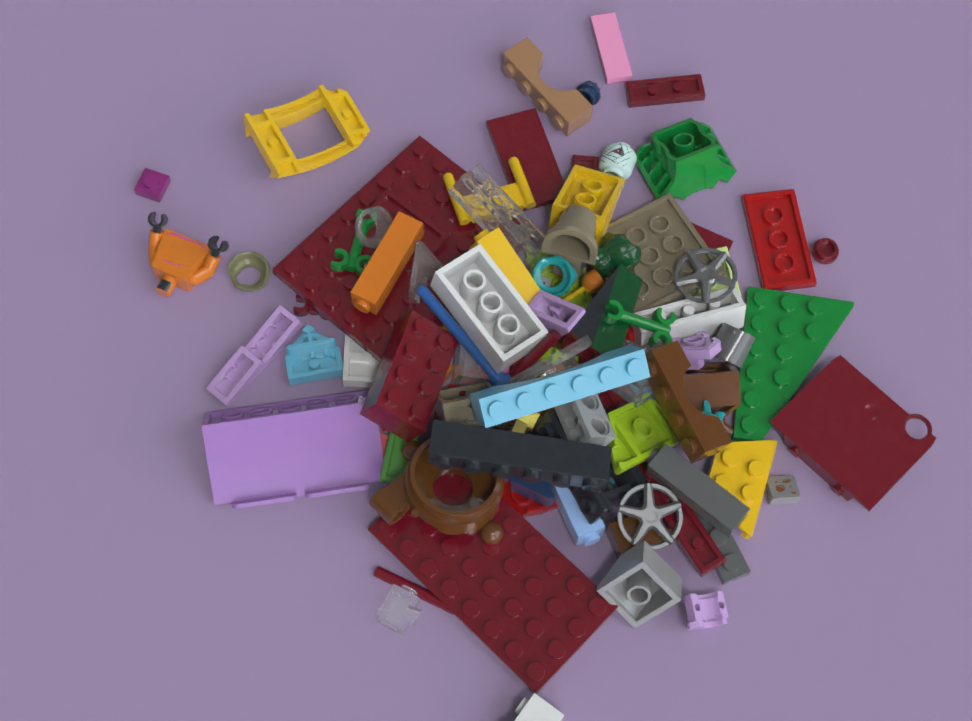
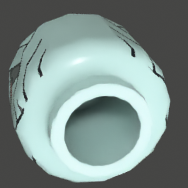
(618, 160)

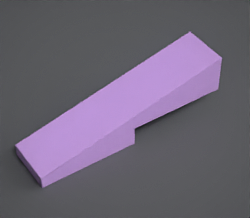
(255, 356)

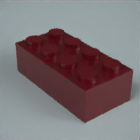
(410, 376)

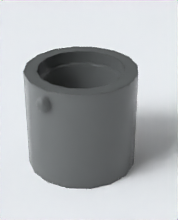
(734, 345)

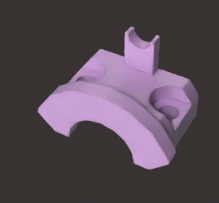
(705, 610)

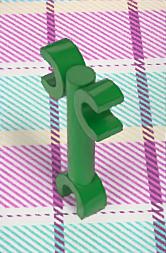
(354, 261)
(657, 325)

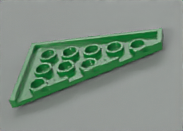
(789, 340)

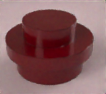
(825, 251)

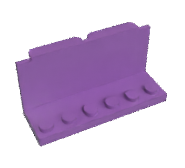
(291, 450)

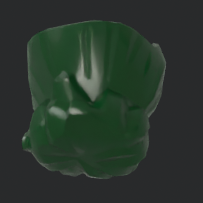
(613, 251)

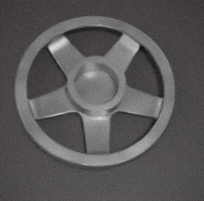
(706, 275)
(650, 515)

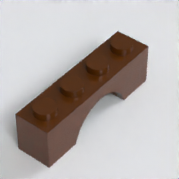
(697, 432)

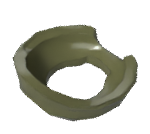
(246, 260)

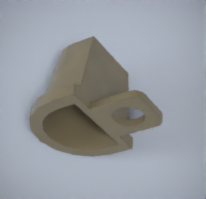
(573, 238)

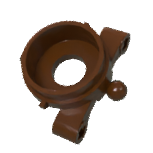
(415, 491)

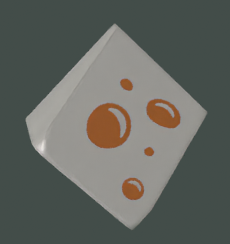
(782, 490)

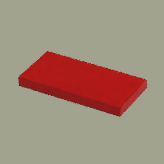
(778, 240)

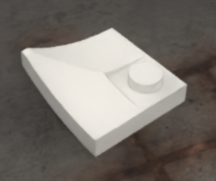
(358, 365)

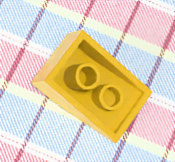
(592, 190)

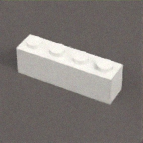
(697, 317)

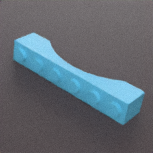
(527, 397)

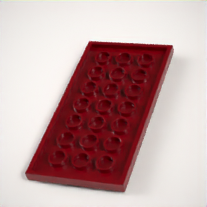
(511, 595)

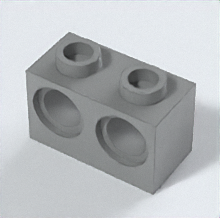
(586, 421)

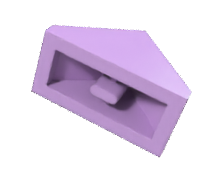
(556, 312)

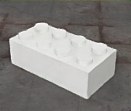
(488, 308)

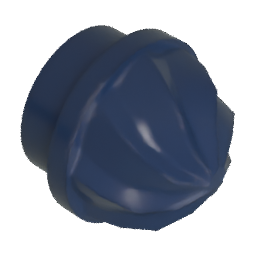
(590, 91)

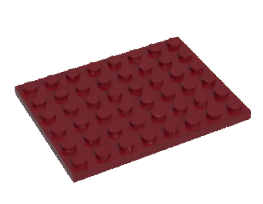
(307, 270)

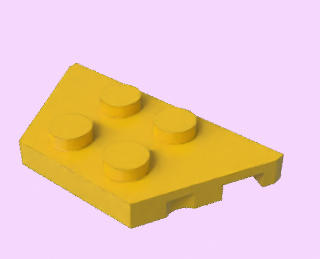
(743, 472)

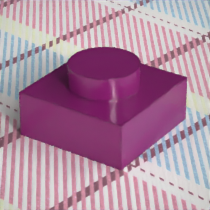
(152, 185)

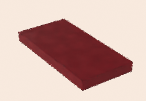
(524, 137)

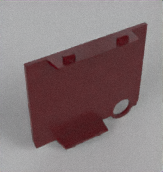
(851, 433)

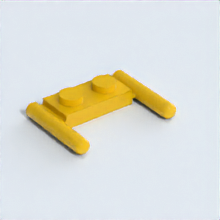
(518, 193)

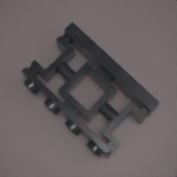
(592, 503)

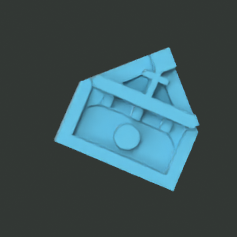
(313, 358)

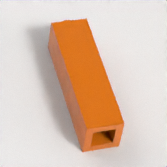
(387, 263)

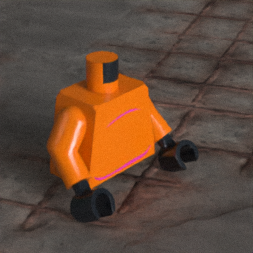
(180, 259)

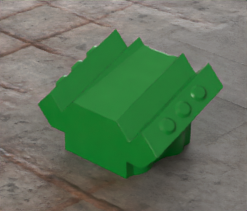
(684, 160)

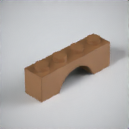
(565, 108)

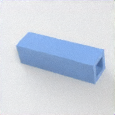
(575, 520)

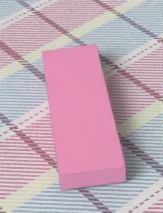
(610, 48)

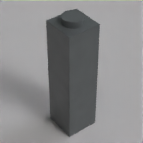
(696, 489)

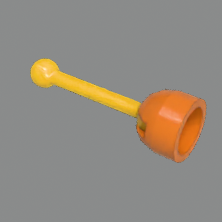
(591, 283)

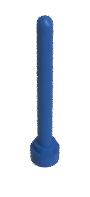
(462, 337)

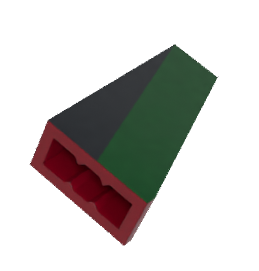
(605, 337)

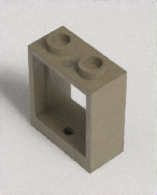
(456, 408)

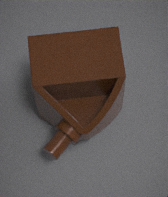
(718, 385)

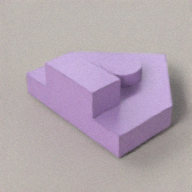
(699, 348)

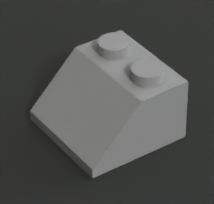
(641, 585)

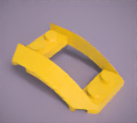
(266, 132)

